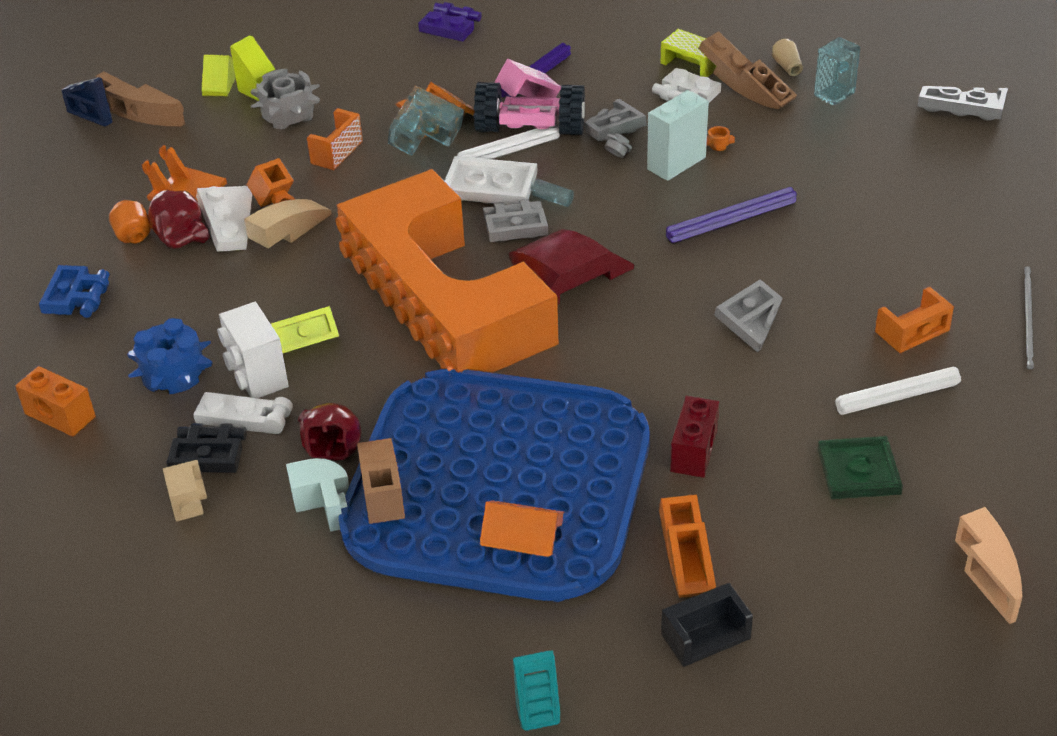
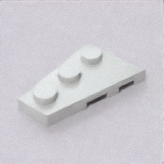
(225, 214)

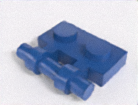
(66, 290)

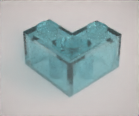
(424, 115)

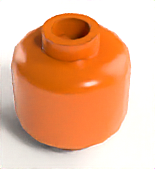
(129, 221)

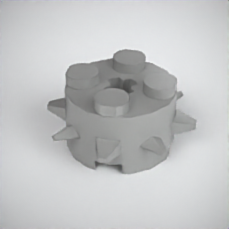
(285, 98)

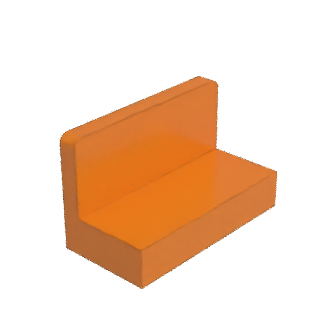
(520, 528)

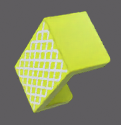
(685, 46)

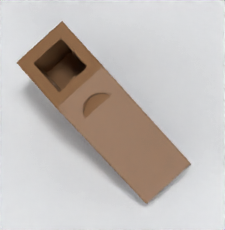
(381, 481)

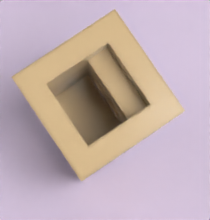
(185, 489)

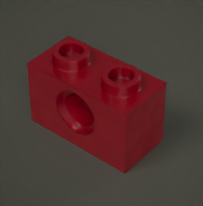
(694, 436)

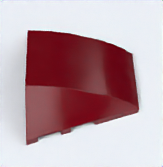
(569, 260)

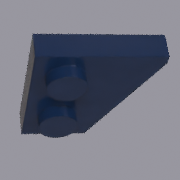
(88, 101)

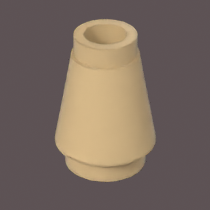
(787, 56)

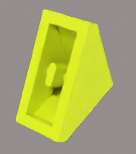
(217, 75)

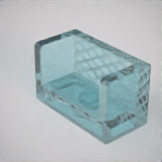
(836, 70)

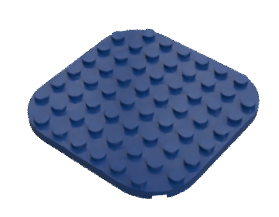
(509, 442)

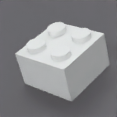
(252, 350)

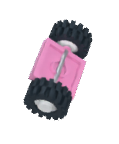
(534, 111)

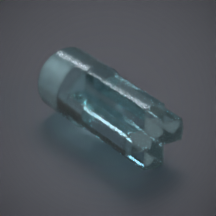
(552, 192)

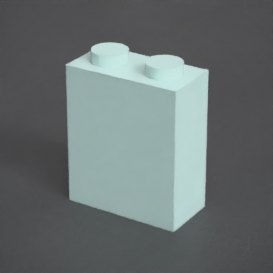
(677, 135)

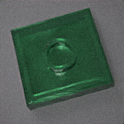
(859, 467)

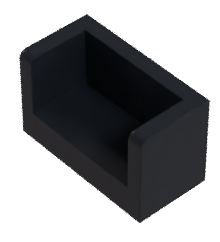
(706, 624)

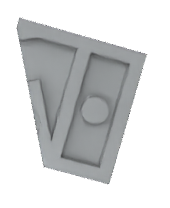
(619, 120)
(750, 313)

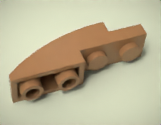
(746, 78)
(142, 104)

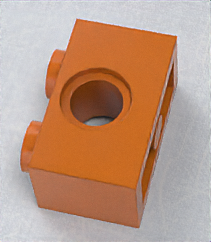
(55, 401)

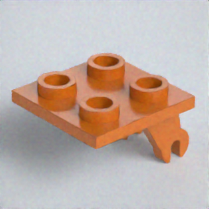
(181, 177)

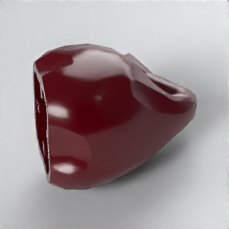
(177, 219)
(329, 431)

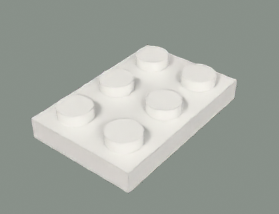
(491, 180)

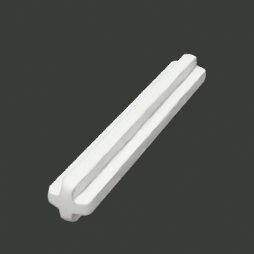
(512, 144)
(897, 390)

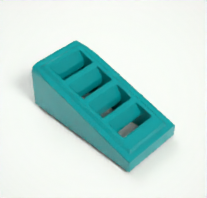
(536, 693)

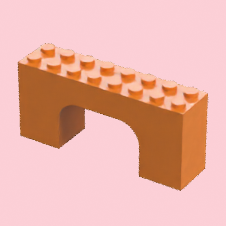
(458, 322)

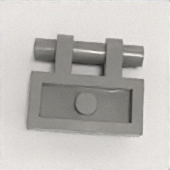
(515, 221)

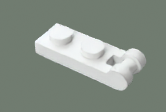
(247, 412)

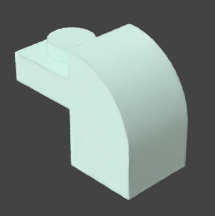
(317, 485)

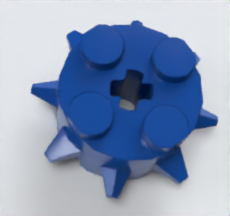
(169, 357)

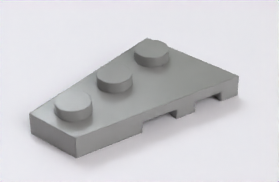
(974, 102)

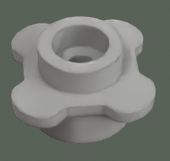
(617, 145)

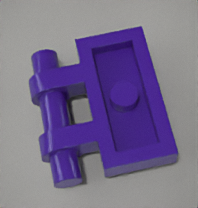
(450, 21)

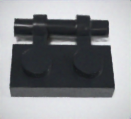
(214, 447)

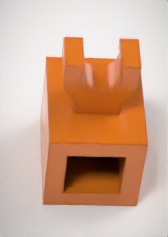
(270, 183)

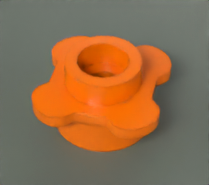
(719, 138)

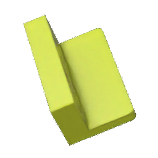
(306, 329)

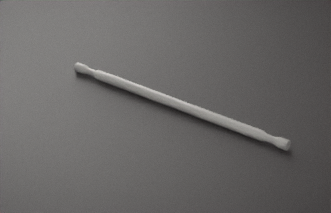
(1028, 314)

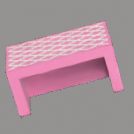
(526, 81)

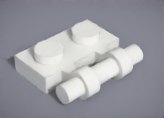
(681, 80)

